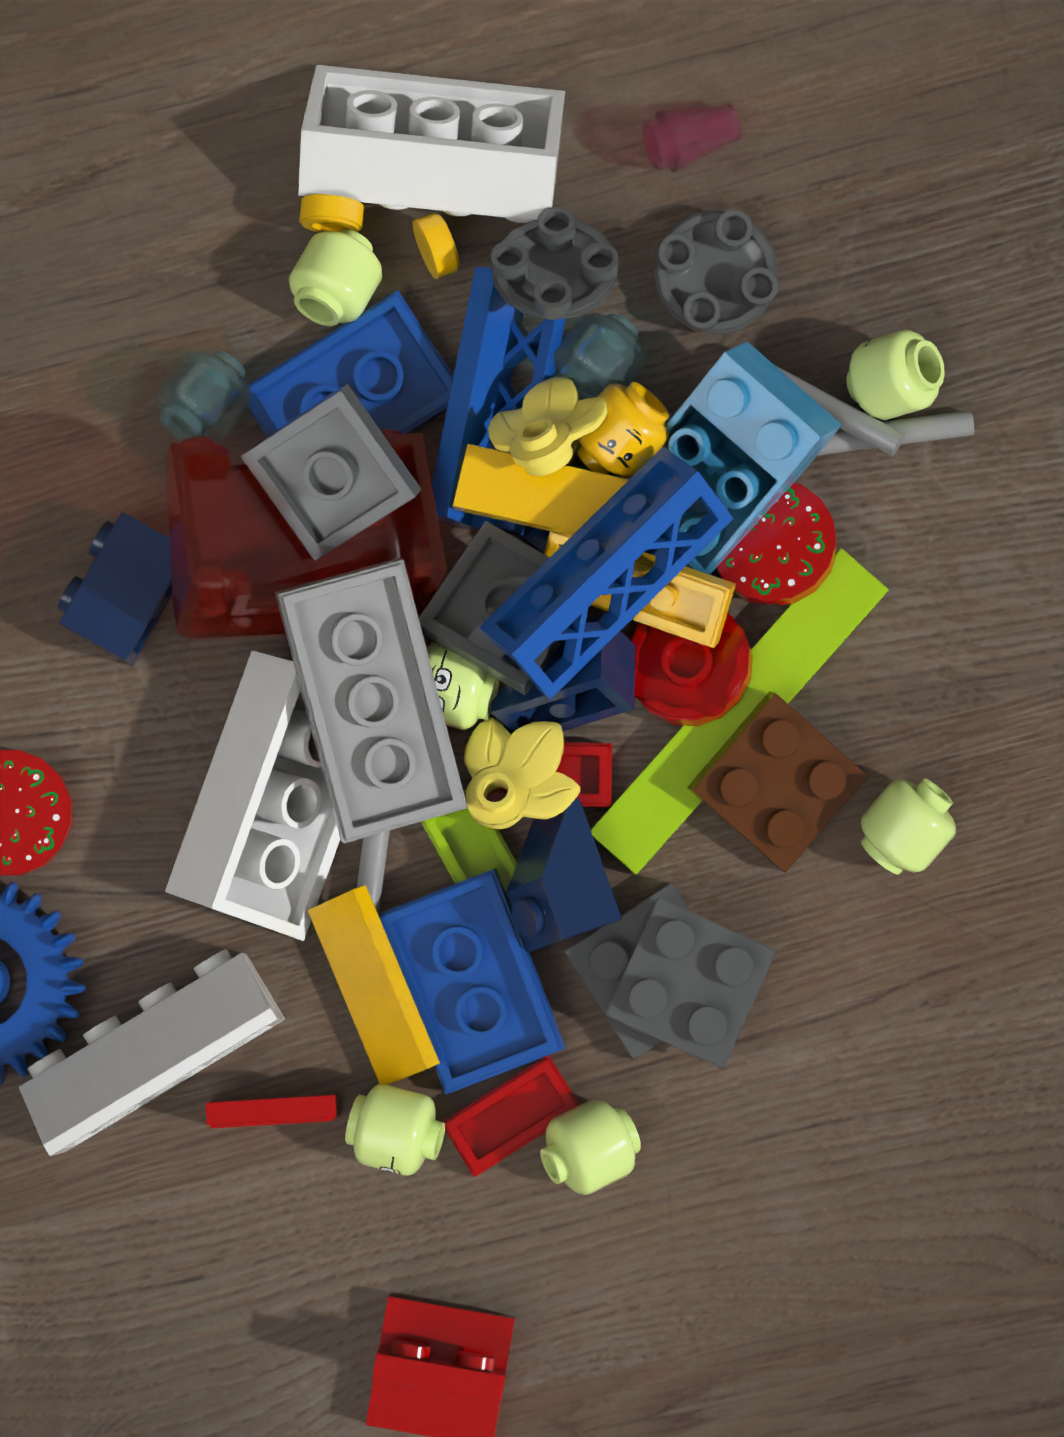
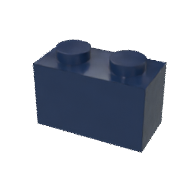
(122, 590)

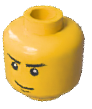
(628, 434)

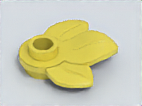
(546, 425)
(521, 764)

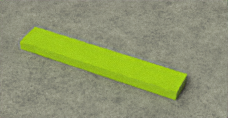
(780, 664)

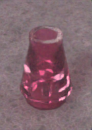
(687, 135)

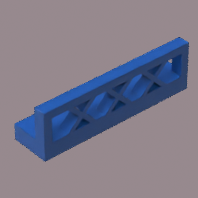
(482, 387)
(602, 562)

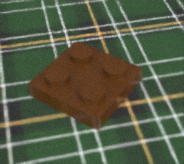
(777, 781)

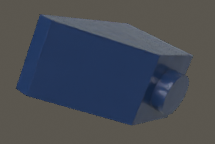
(594, 693)
(560, 882)

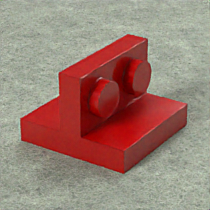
(439, 1369)

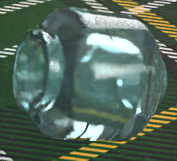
(600, 353)
(203, 396)

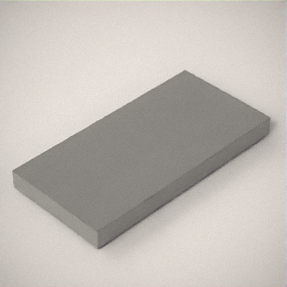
(371, 700)

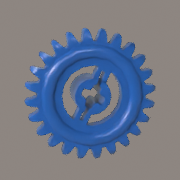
(46, 980)

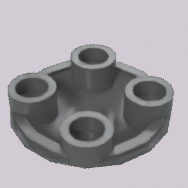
(554, 266)
(716, 272)

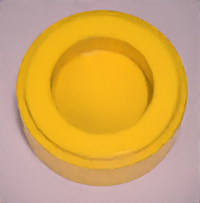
(330, 213)
(436, 245)

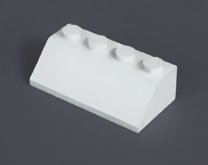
(431, 143)
(264, 811)
(149, 1053)

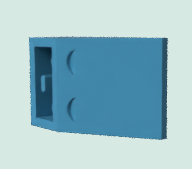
(748, 440)

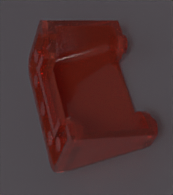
(239, 550)

